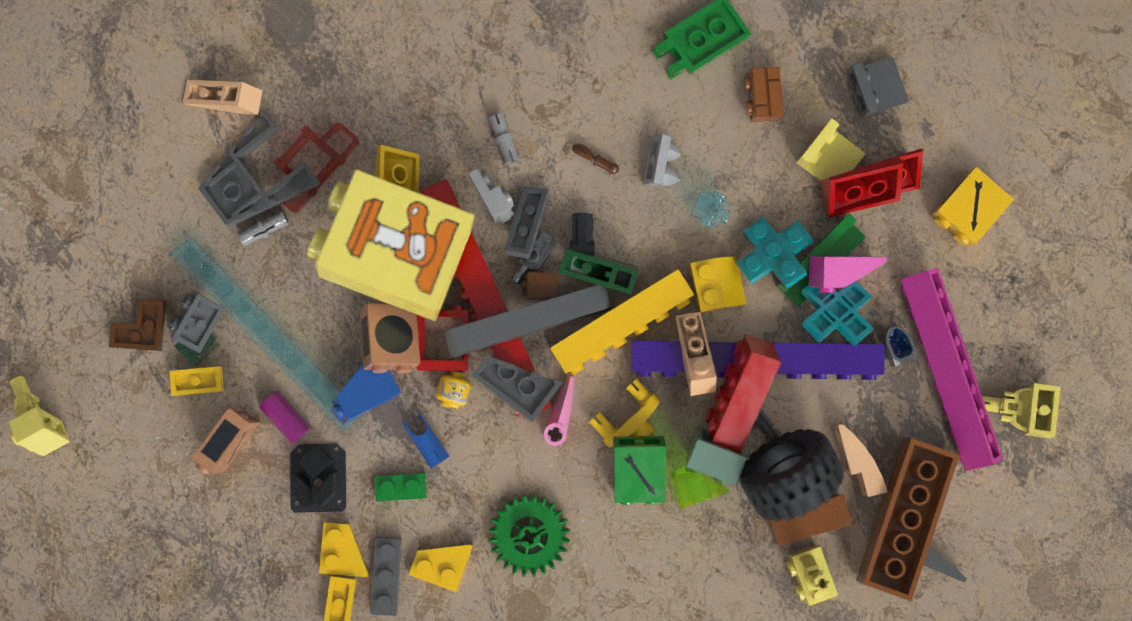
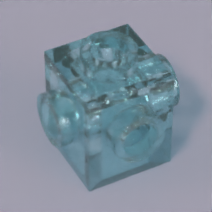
(705, 215)

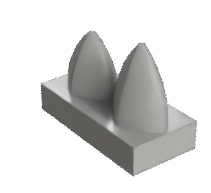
(656, 170)

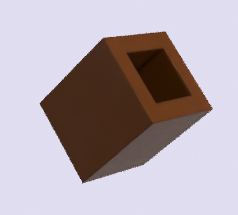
(540, 285)

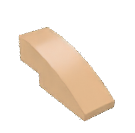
(859, 461)

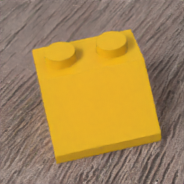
(716, 284)

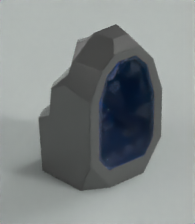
(898, 345)

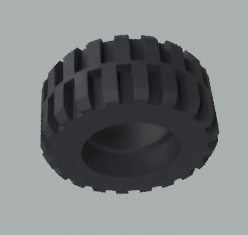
(791, 475)

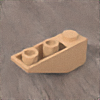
(696, 354)

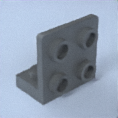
(876, 86)
(195, 321)

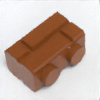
(764, 94)

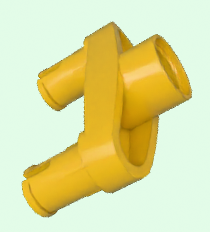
(637, 424)

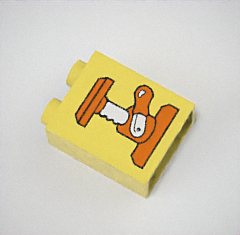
(391, 244)

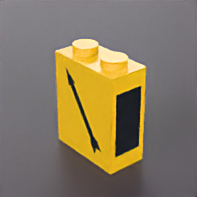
(972, 207)

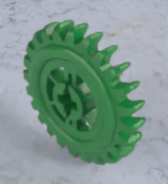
(506, 545)

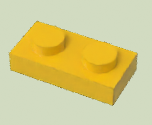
(196, 381)
(340, 598)

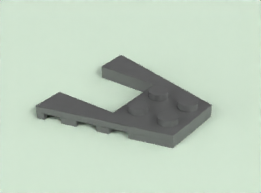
(235, 191)

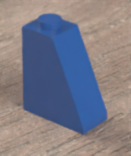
(364, 393)

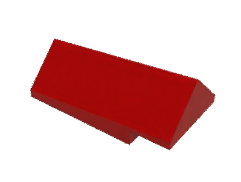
(872, 184)

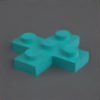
(775, 252)
(838, 312)

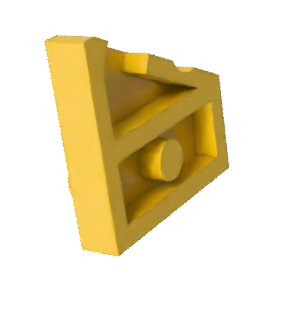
(341, 552)
(441, 565)

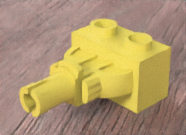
(1031, 409)
(33, 426)
(811, 575)

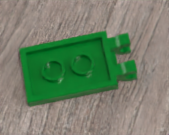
(702, 38)

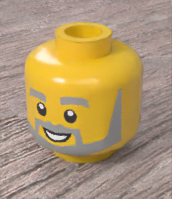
(453, 390)

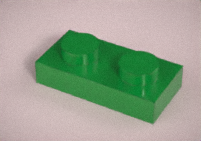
(400, 487)

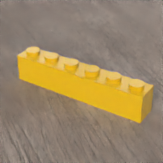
(621, 322)

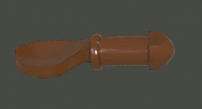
(586, 153)

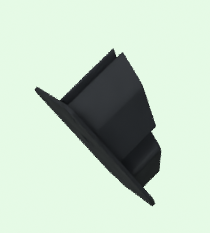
(314, 463)

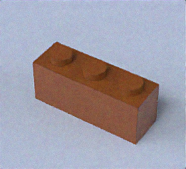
(826, 518)

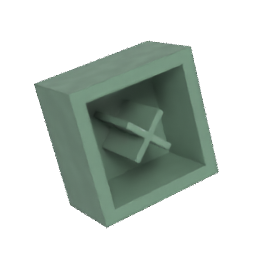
(714, 459)

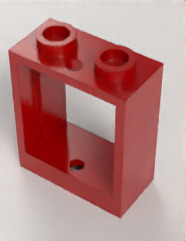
(454, 311)

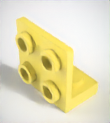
(830, 154)

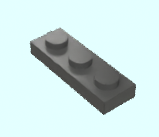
(526, 222)
(386, 576)

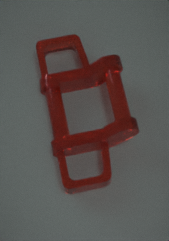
(330, 167)

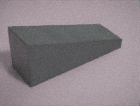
(938, 563)

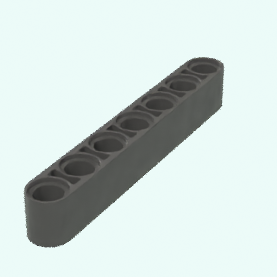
(527, 320)

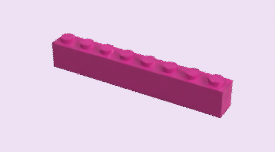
(951, 369)

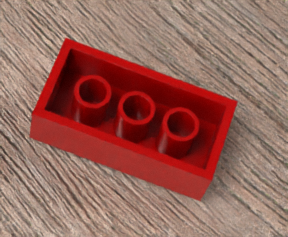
(742, 392)

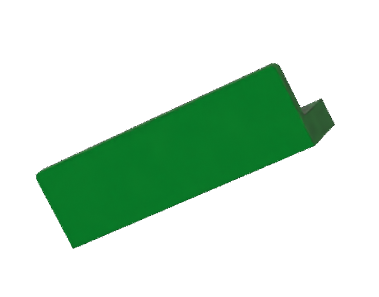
(837, 242)

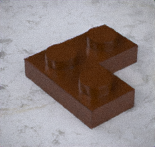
(146, 333)

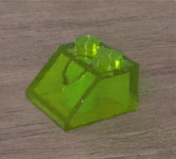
(692, 488)

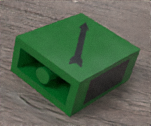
(639, 469)

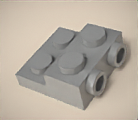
(495, 200)

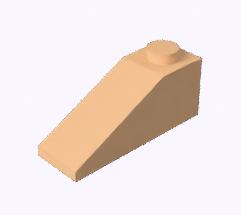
(223, 96)

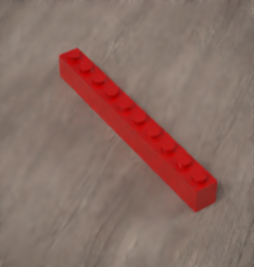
(480, 287)

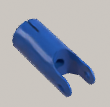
(428, 444)

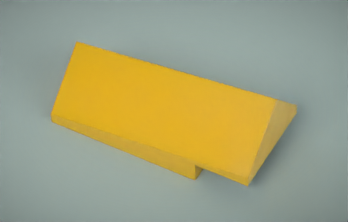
(398, 167)

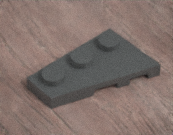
(516, 387)

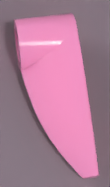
(561, 412)

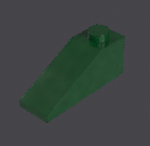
(599, 270)

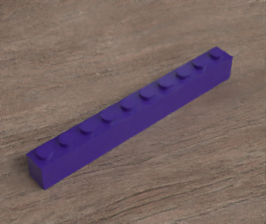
(795, 359)

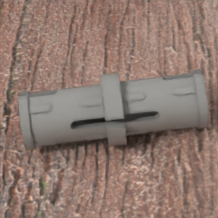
(503, 138)
(263, 228)

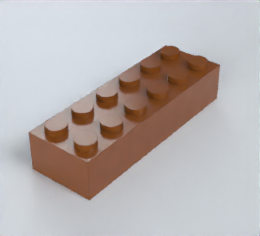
(907, 518)

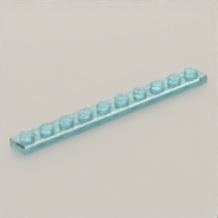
(260, 327)

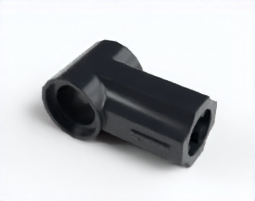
(582, 233)

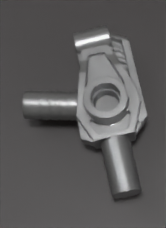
(541, 250)

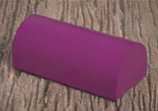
(285, 417)

